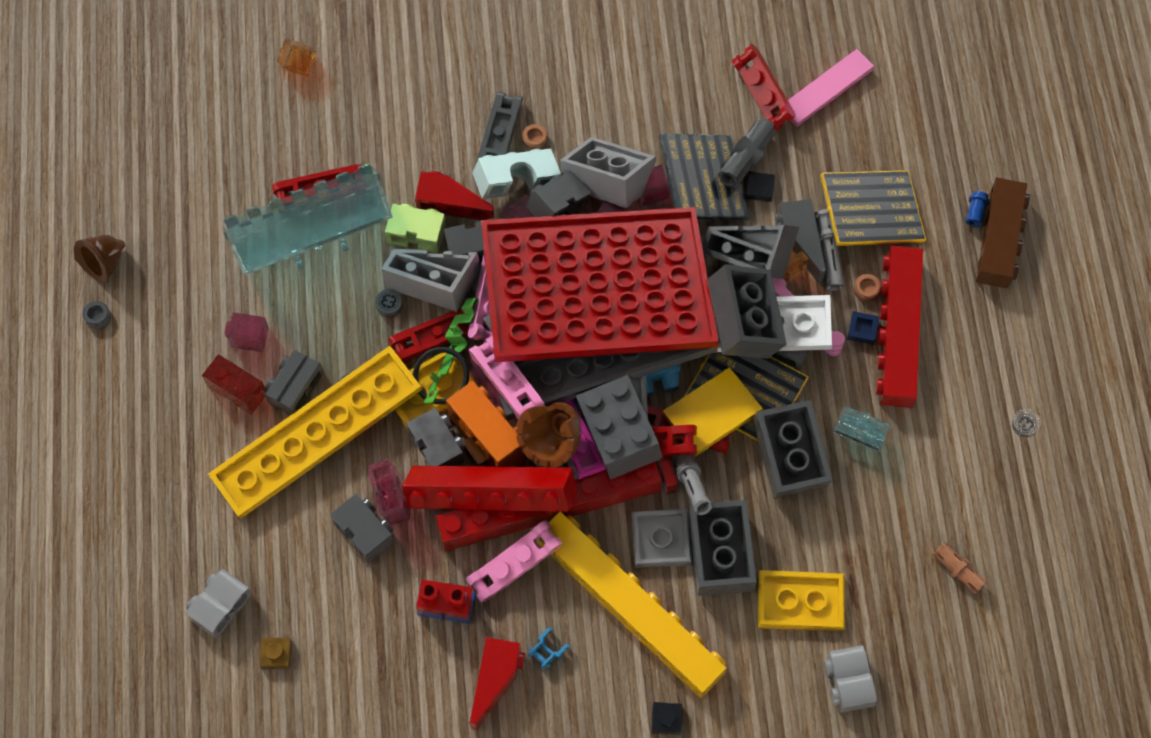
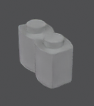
(218, 602)
(851, 679)

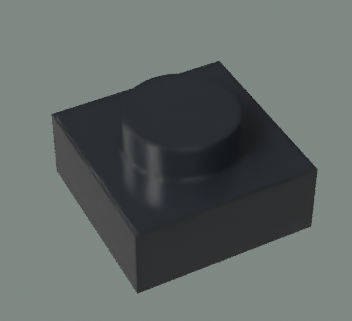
(666, 718)

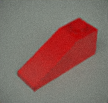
(450, 197)
(496, 674)

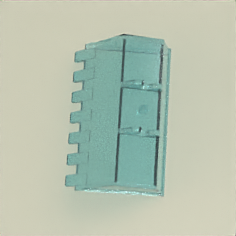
(307, 219)

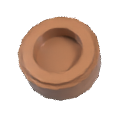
(535, 137)
(867, 288)

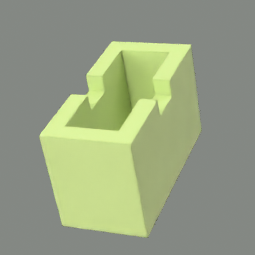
(415, 227)

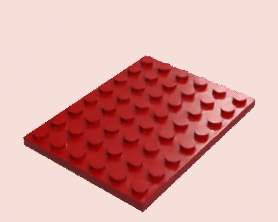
(597, 284)

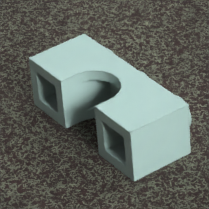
(495, 173)

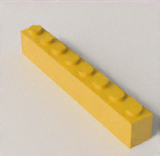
(634, 607)

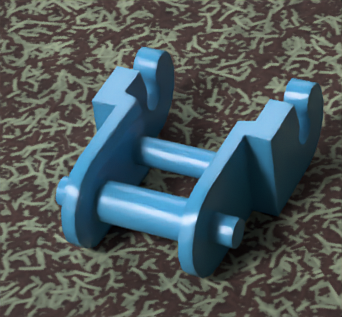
(534, 651)

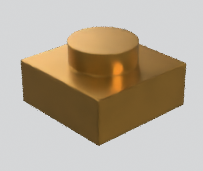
(275, 653)

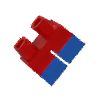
(445, 599)

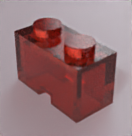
(234, 384)

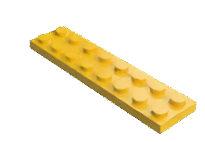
(315, 432)

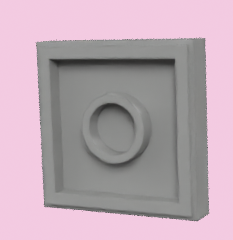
(661, 538)

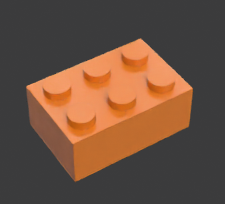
(486, 424)

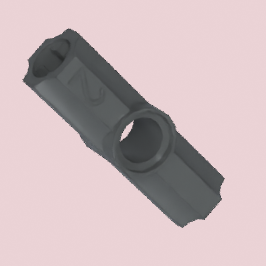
(747, 153)

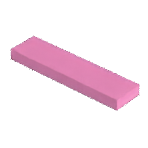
(829, 86)

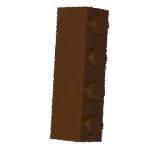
(1002, 232)

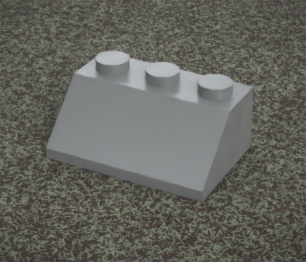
(610, 170)

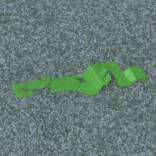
(455, 337)

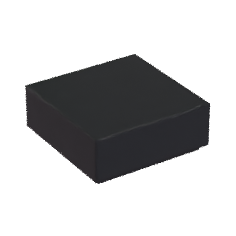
(760, 186)

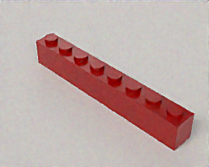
(594, 492)

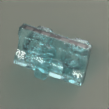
(861, 428)

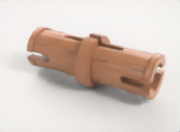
(960, 568)

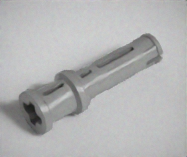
(829, 250)
(689, 474)

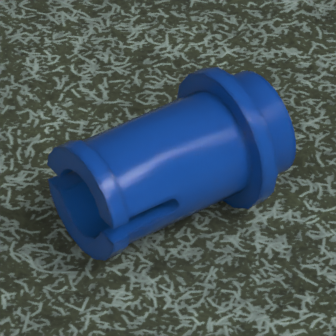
(976, 211)

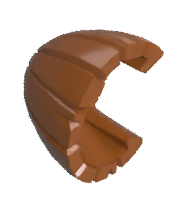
(549, 433)

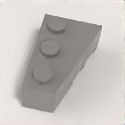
(432, 277)

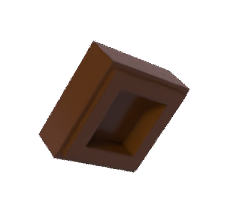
(475, 453)

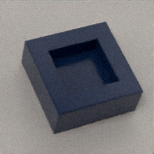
(863, 327)

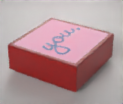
(667, 476)

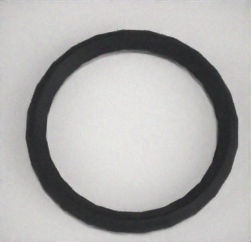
(441, 350)

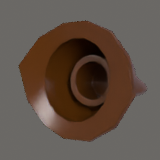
(98, 255)

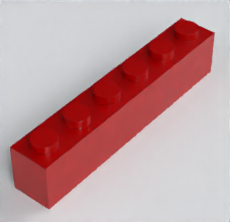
(901, 327)
(490, 488)

